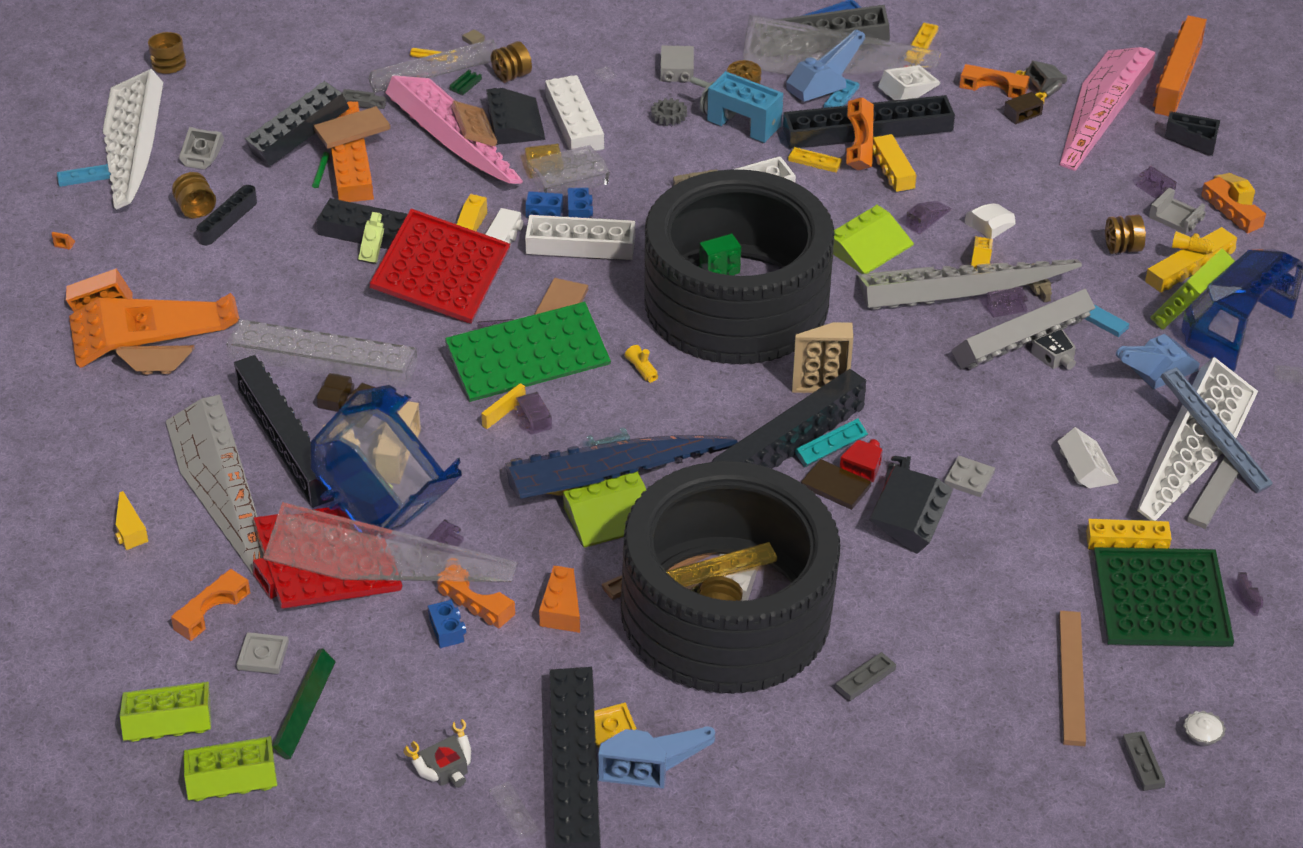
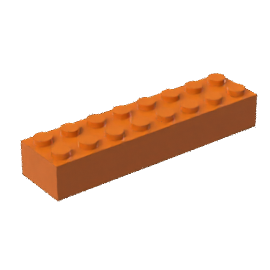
(1179, 65)
(352, 167)

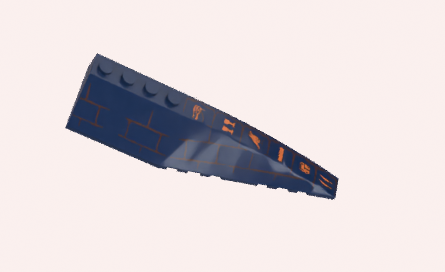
(592, 463)

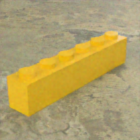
(1187, 262)

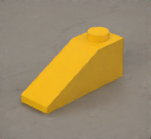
(1241, 189)
(473, 212)
(981, 251)
(129, 526)

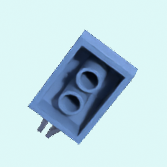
(823, 76)
(1156, 358)
(642, 760)

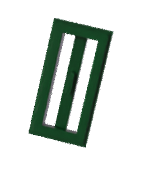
(463, 81)

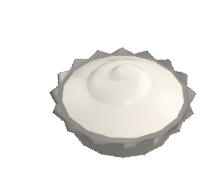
(1204, 728)

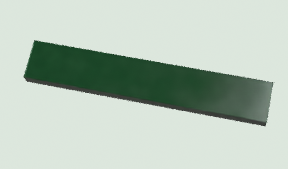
(304, 704)

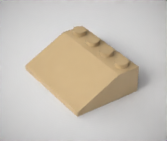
(821, 356)

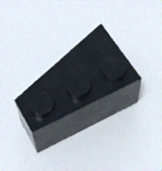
(1193, 131)

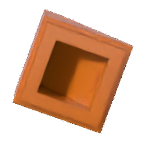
(62, 240)

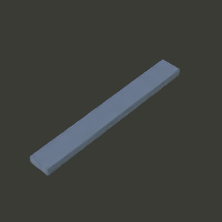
(1216, 430)

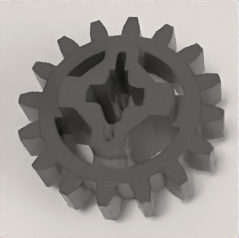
(669, 111)

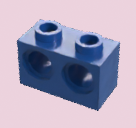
(579, 203)
(544, 204)
(446, 623)

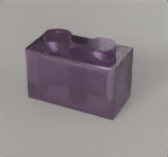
(533, 413)

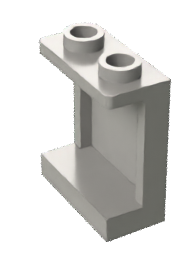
(677, 63)
(1175, 213)

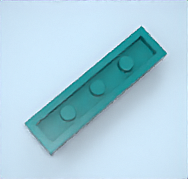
(831, 442)

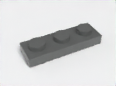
(865, 676)
(1143, 760)

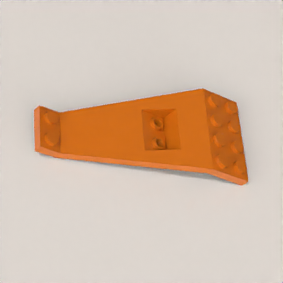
(135, 322)

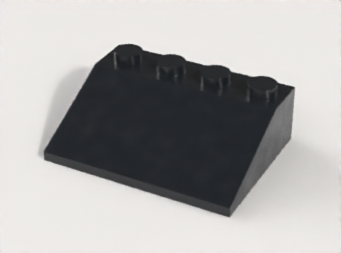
(514, 116)
(911, 507)

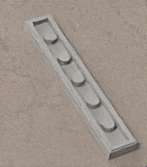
(1213, 494)

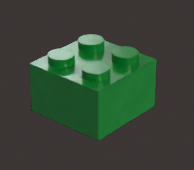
(721, 255)

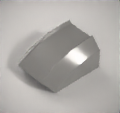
(200, 148)

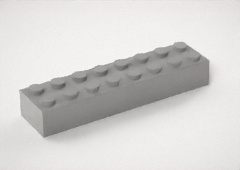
(1023, 330)

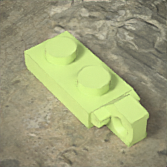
(372, 239)

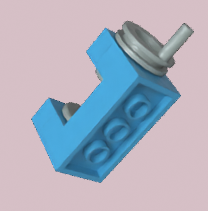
(739, 95)

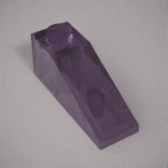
(925, 215)

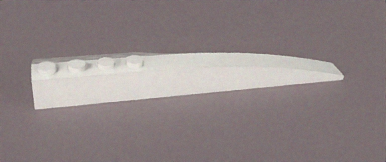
(130, 132)

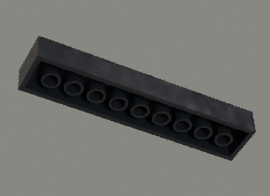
(893, 117)
(801, 423)
(279, 425)
(574, 759)

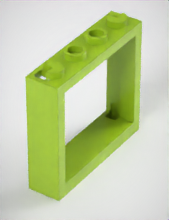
(1192, 289)

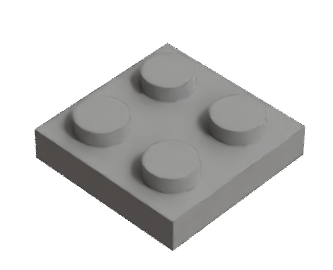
(969, 476)
(262, 653)

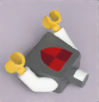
(444, 760)

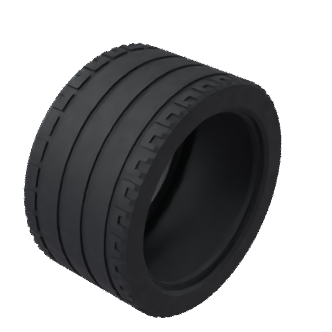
(732, 315)
(713, 640)

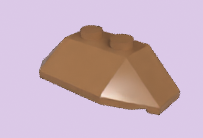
(154, 357)

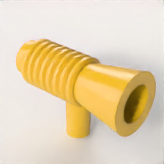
(1192, 243)
(640, 360)

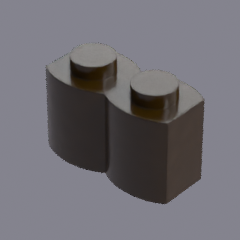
(334, 392)

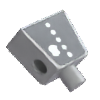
(1055, 350)

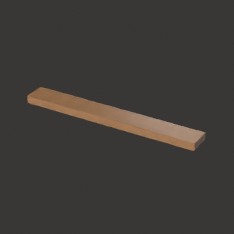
(1072, 679)

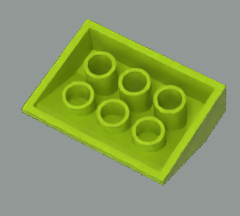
(870, 240)
(602, 508)
(165, 711)
(229, 768)

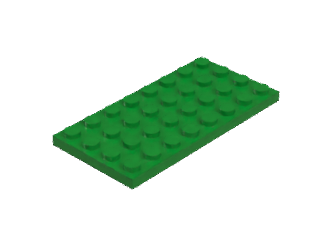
(527, 351)

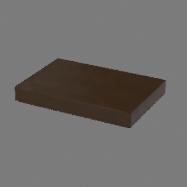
(836, 484)

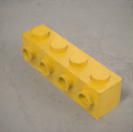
(894, 163)
(1128, 534)

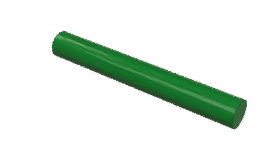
(320, 170)

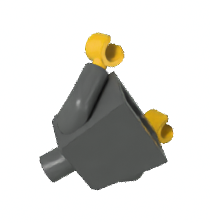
(1045, 78)

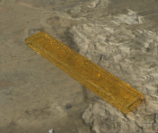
(724, 565)

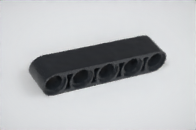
(226, 215)

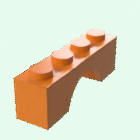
(976, 77)
(861, 115)
(1244, 216)
(228, 589)
(493, 608)

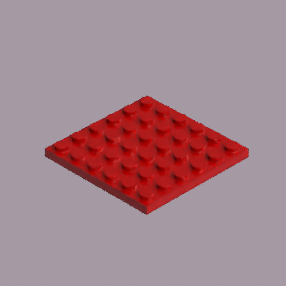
(440, 266)
(302, 587)

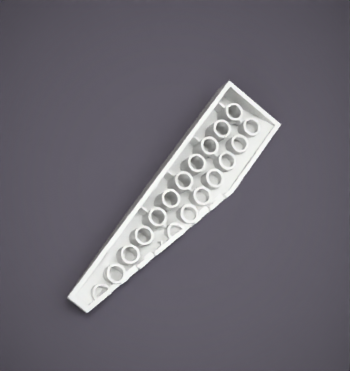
(1187, 446)

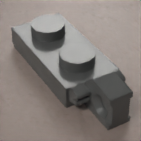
(364, 98)

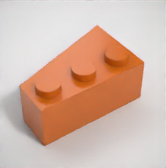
(105, 285)
(560, 601)

